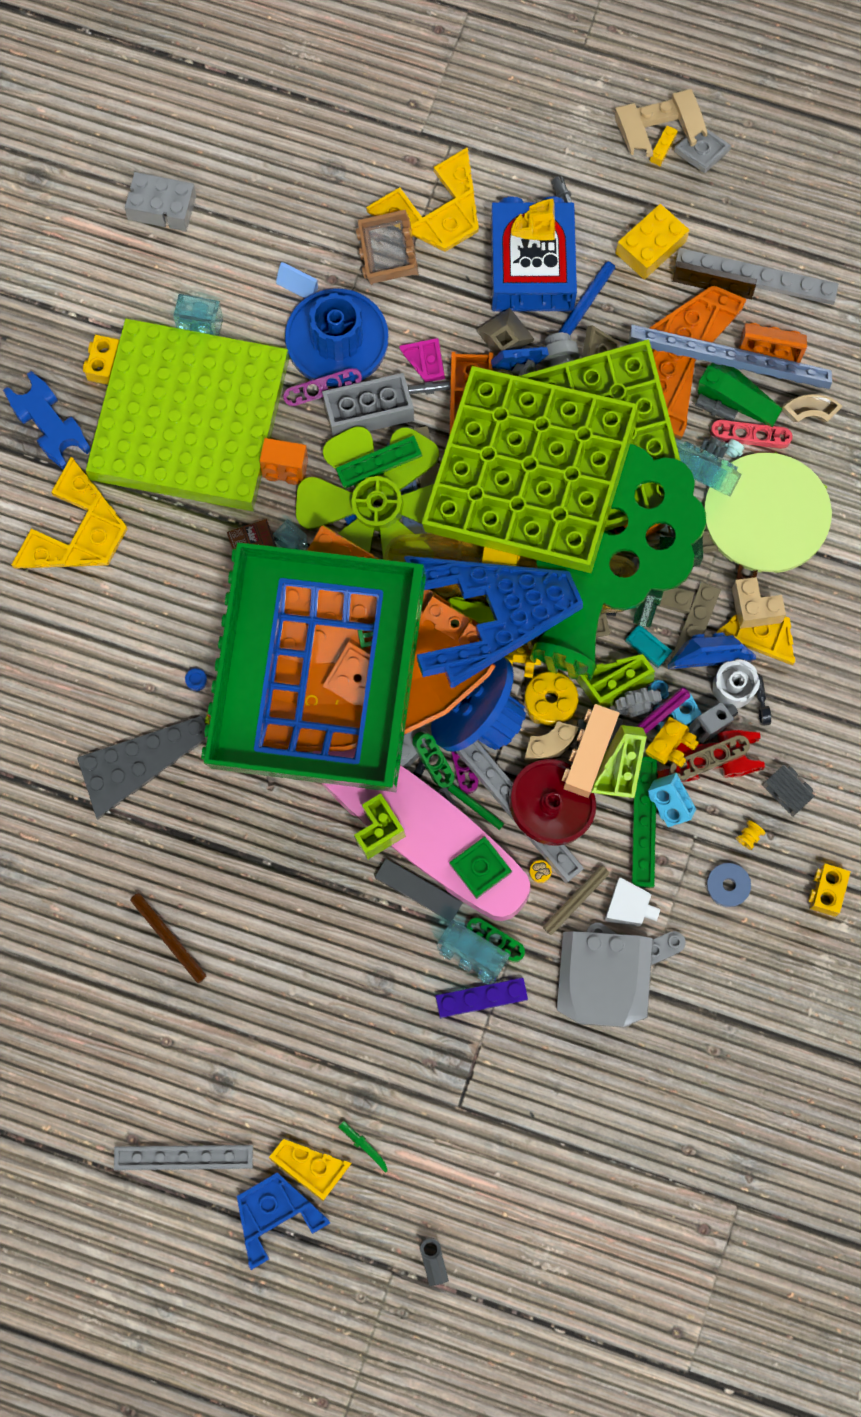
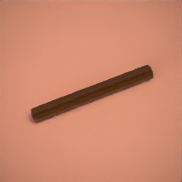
(168, 938)

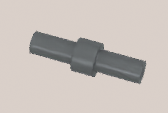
(429, 387)

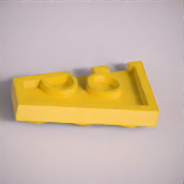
(310, 1168)

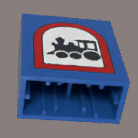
(532, 272)

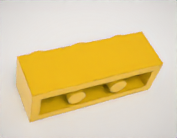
(663, 145)

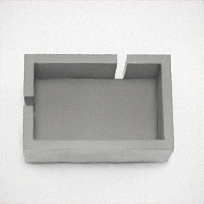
(157, 196)

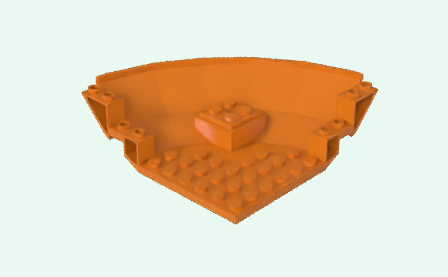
(339, 657)

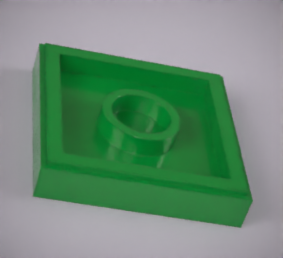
(480, 867)

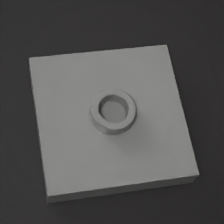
(705, 152)

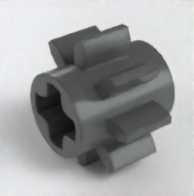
(714, 446)

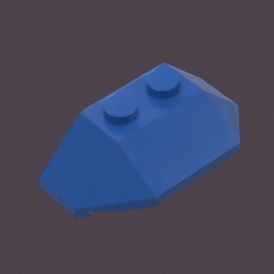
(710, 651)

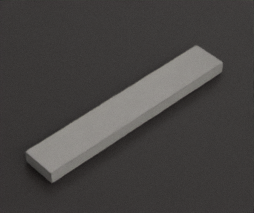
(183, 1157)

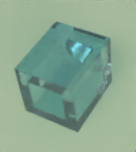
(290, 536)

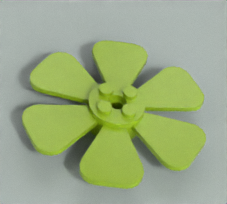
(325, 503)

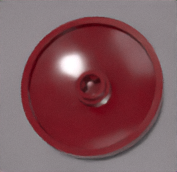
(545, 808)

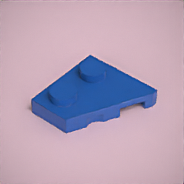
(509, 358)

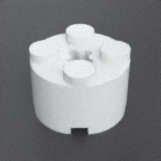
(738, 671)

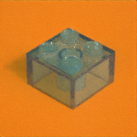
(198, 314)

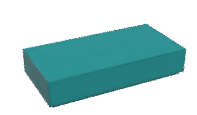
(648, 645)

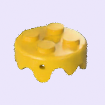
(549, 713)

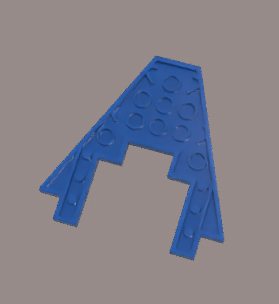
(520, 599)

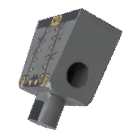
(713, 722)

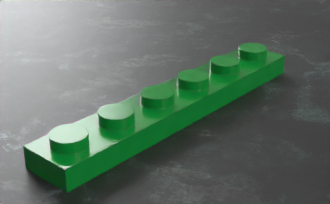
(644, 827)

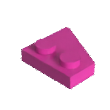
(425, 359)

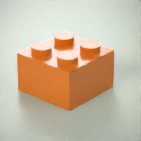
(283, 461)

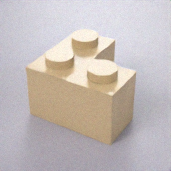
(752, 608)

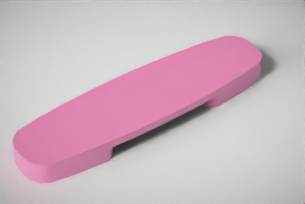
(434, 837)

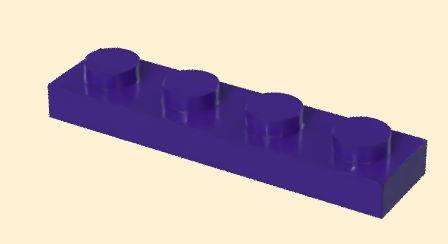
(481, 998)

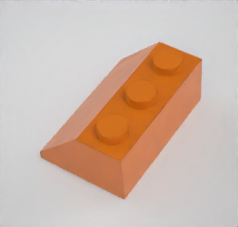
(773, 342)

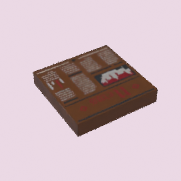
(255, 533)

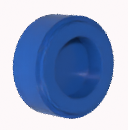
(196, 679)

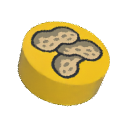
(540, 871)

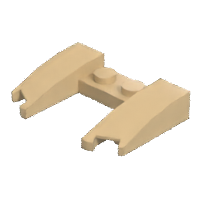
(634, 120)

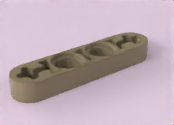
(710, 760)

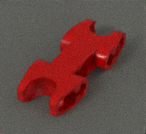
(735, 768)

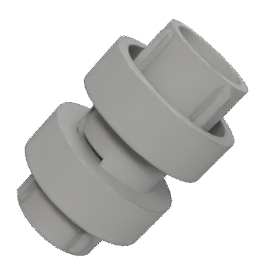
(560, 349)

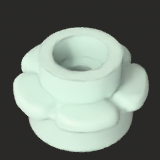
(734, 448)

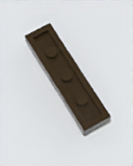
(705, 277)

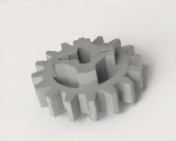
(638, 702)

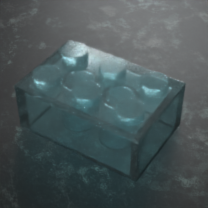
(708, 470)
(472, 952)

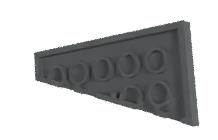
(130, 765)

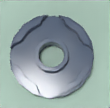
(738, 876)

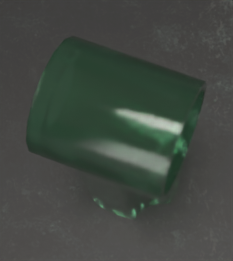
(646, 610)

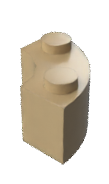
(811, 405)
(551, 744)

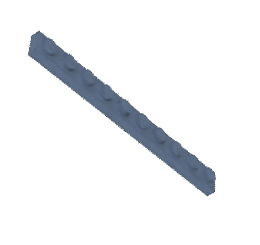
(732, 357)

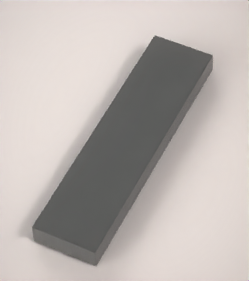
(418, 890)

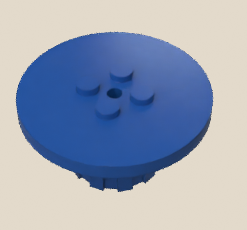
(336, 333)
(483, 715)

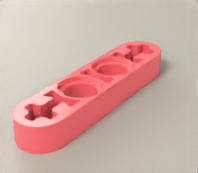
(751, 430)

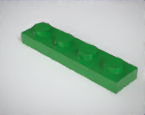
(379, 462)

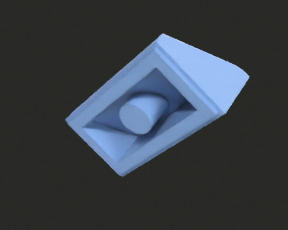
(296, 281)

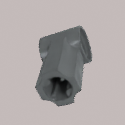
(434, 1264)

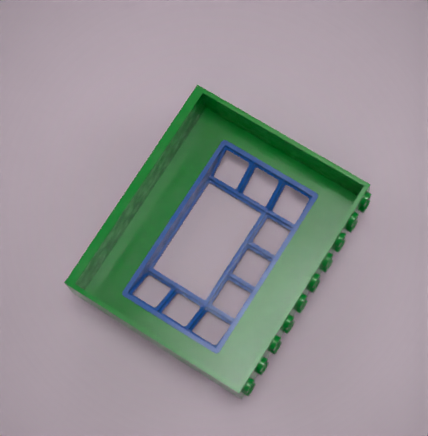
(251, 656)

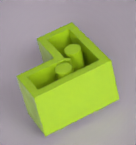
(384, 828)

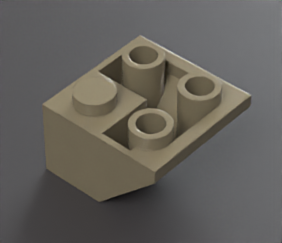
(505, 333)

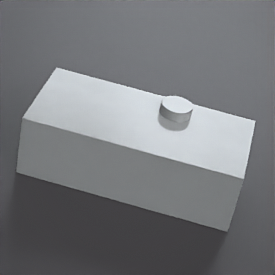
(369, 404)

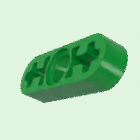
(425, 754)
(513, 943)

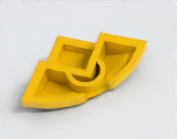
(537, 222)

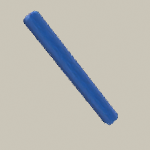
(588, 298)

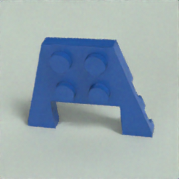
(269, 1206)

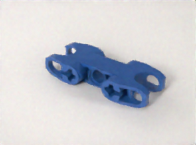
(37, 406)

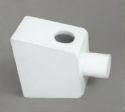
(630, 905)

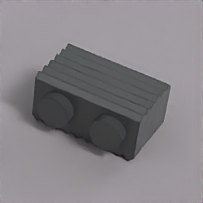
(789, 790)

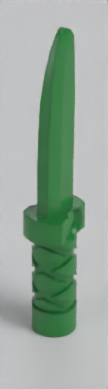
(360, 1141)

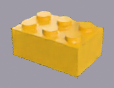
(652, 241)

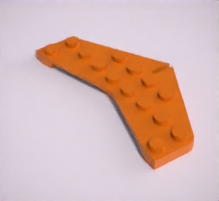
(698, 319)

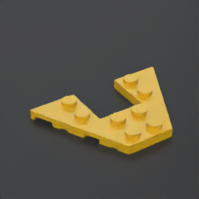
(449, 223)
(95, 538)

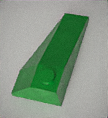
(739, 393)

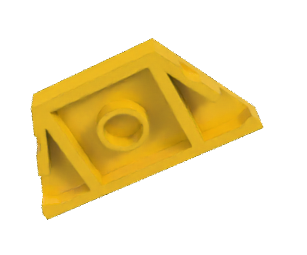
(770, 640)

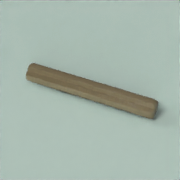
(576, 900)

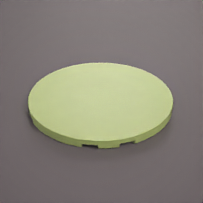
(773, 515)

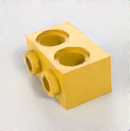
(100, 359)
(834, 892)

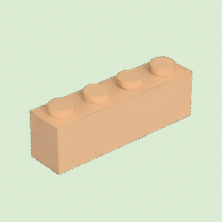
(590, 751)

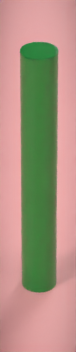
(476, 806)

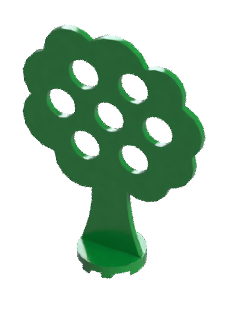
(573, 641)

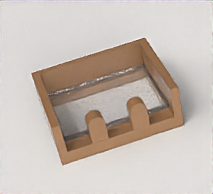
(387, 247)

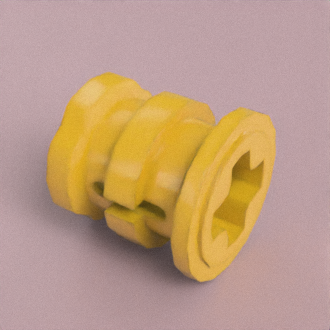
(750, 835)

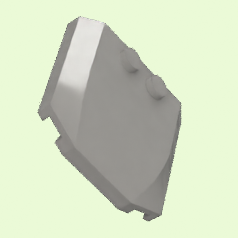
(605, 978)

